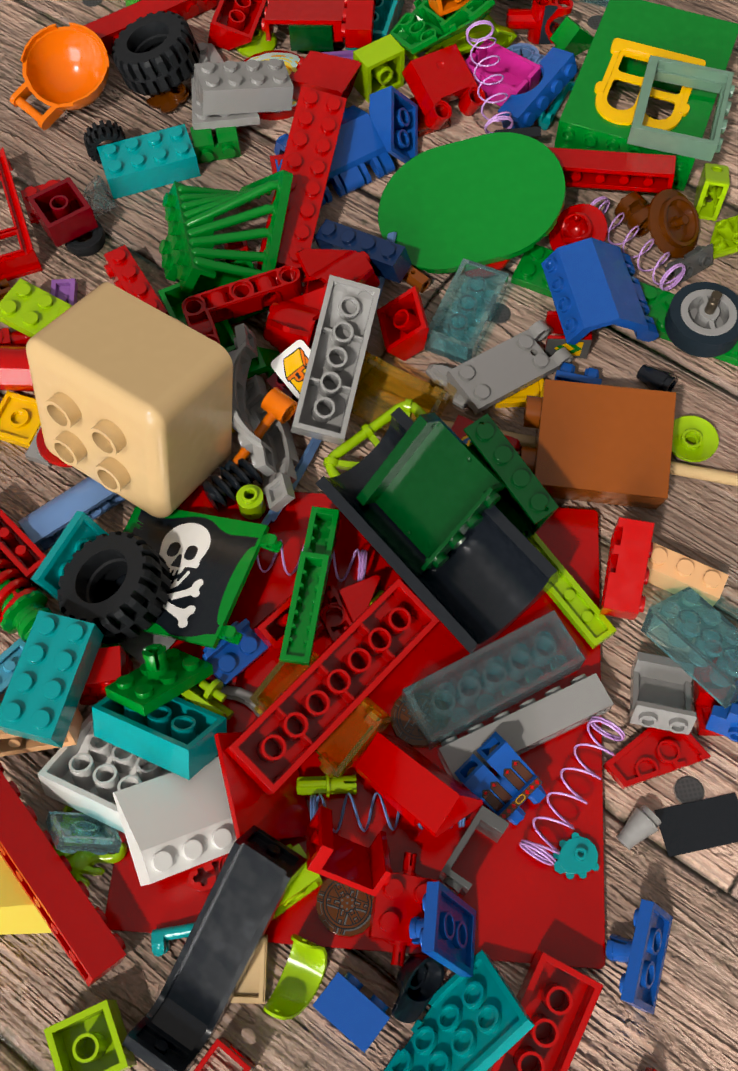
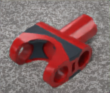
(539, 19)

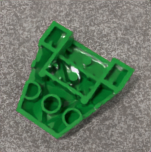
(426, 29)

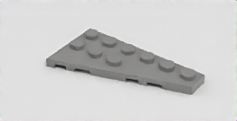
(209, 54)

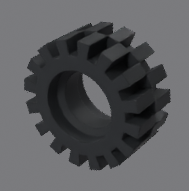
(99, 134)

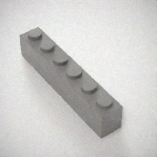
(533, 723)

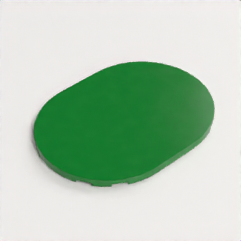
(473, 201)

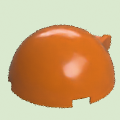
(63, 70)

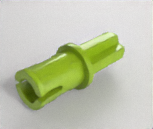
(326, 785)

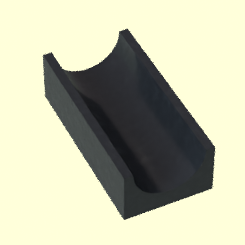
(483, 581)

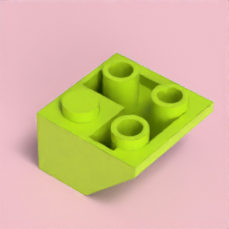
(725, 238)

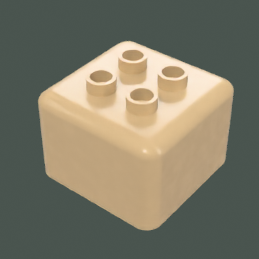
(133, 398)

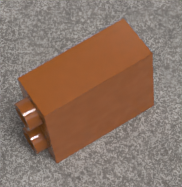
(601, 442)

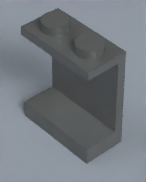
(486, 823)

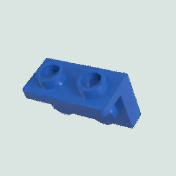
(232, 659)

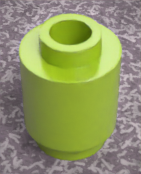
(251, 502)

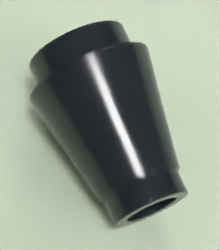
(656, 378)

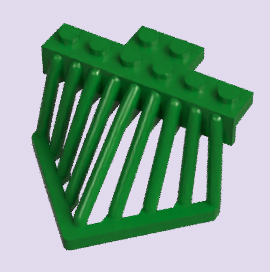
(190, 236)

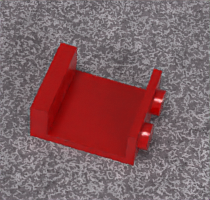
(345, 860)

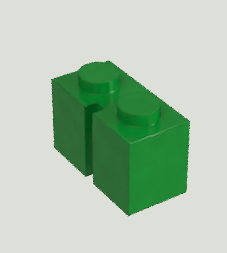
(217, 148)

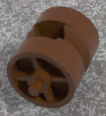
(635, 212)

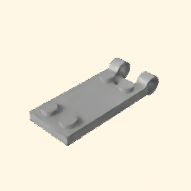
(506, 368)

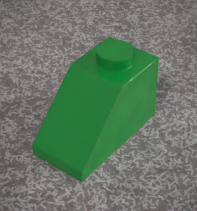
(571, 37)

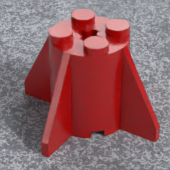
(346, 264)
(294, 320)

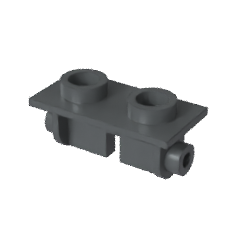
(694, 261)

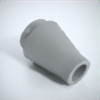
(638, 827)

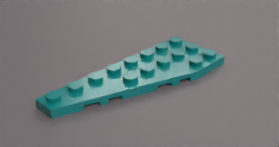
(467, 1024)

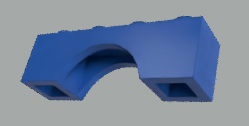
(557, 70)

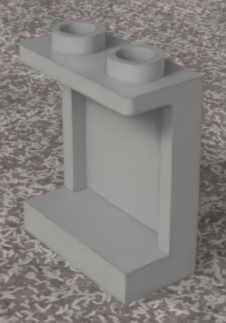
(661, 694)

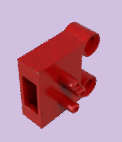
(439, 80)

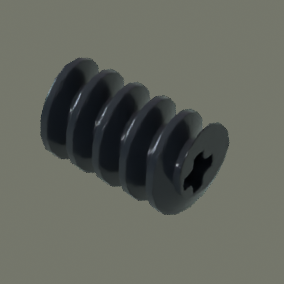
(230, 483)

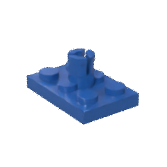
(446, 929)
(642, 955)

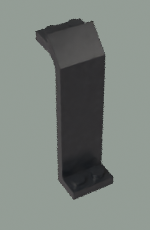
(216, 952)

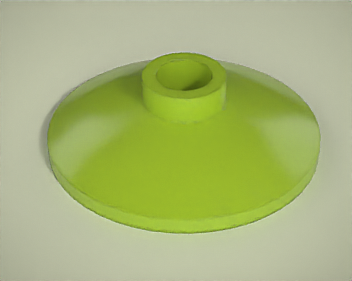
(258, 44)
(697, 431)

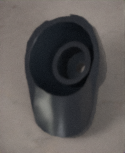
(417, 984)

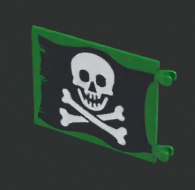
(207, 568)

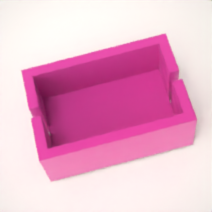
(519, 73)

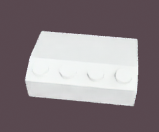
(90, 773)
(176, 822)

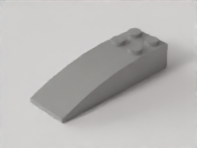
(335, 360)

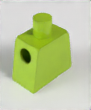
(715, 183)

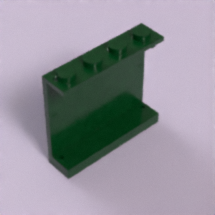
(433, 488)
(524, 497)

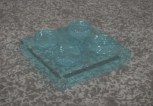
(81, 832)

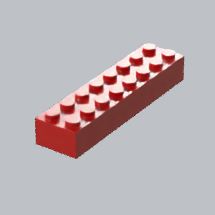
(310, 159)
(331, 687)

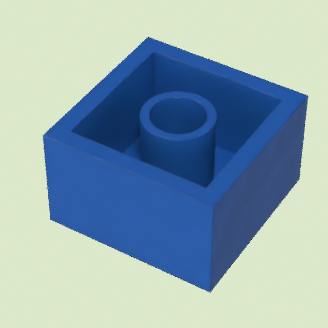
(352, 1011)

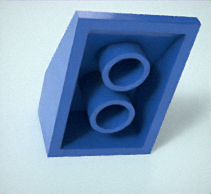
(395, 122)

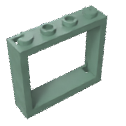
(690, 76)

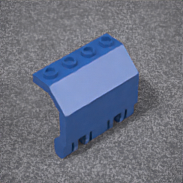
(355, 149)
(596, 289)

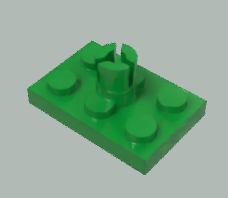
(158, 679)

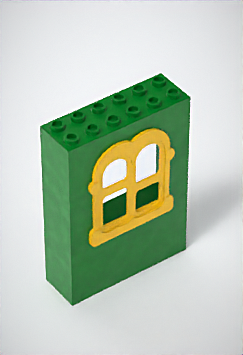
(621, 52)

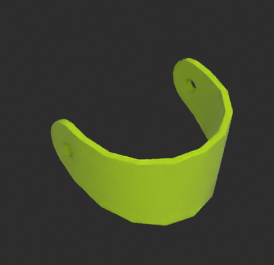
(298, 980)

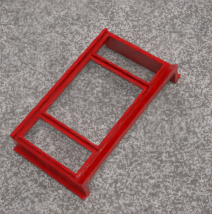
(22, 261)

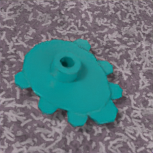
(576, 857)

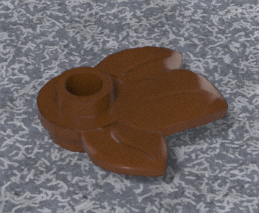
(170, 100)

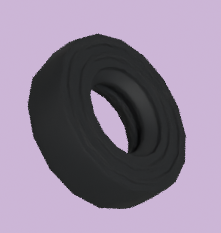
(88, 247)

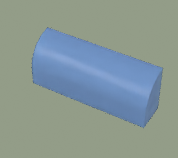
(49, 521)

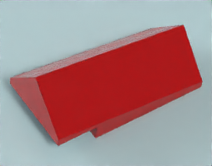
(415, 784)

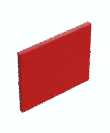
(278, 814)

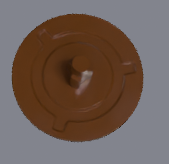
(673, 223)

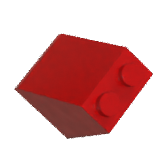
(326, 74)

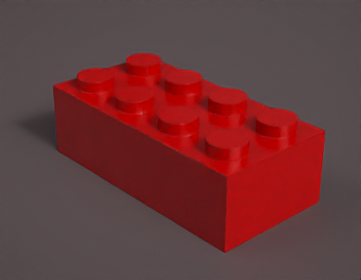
(559, 1006)

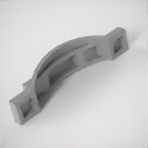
(261, 453)
(278, 486)

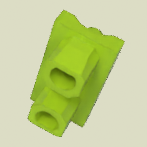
(206, 698)

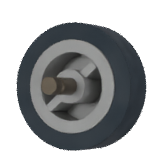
(703, 319)

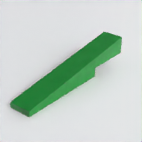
(310, 586)

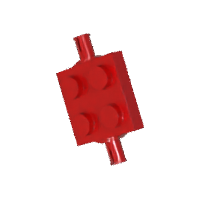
(396, 906)

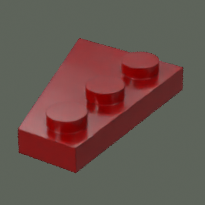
(654, 755)

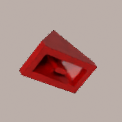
(358, 596)

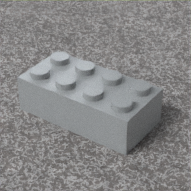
(243, 87)

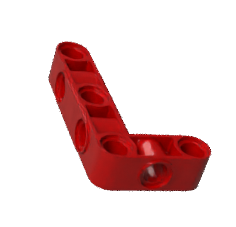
(240, 298)

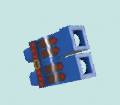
(509, 787)

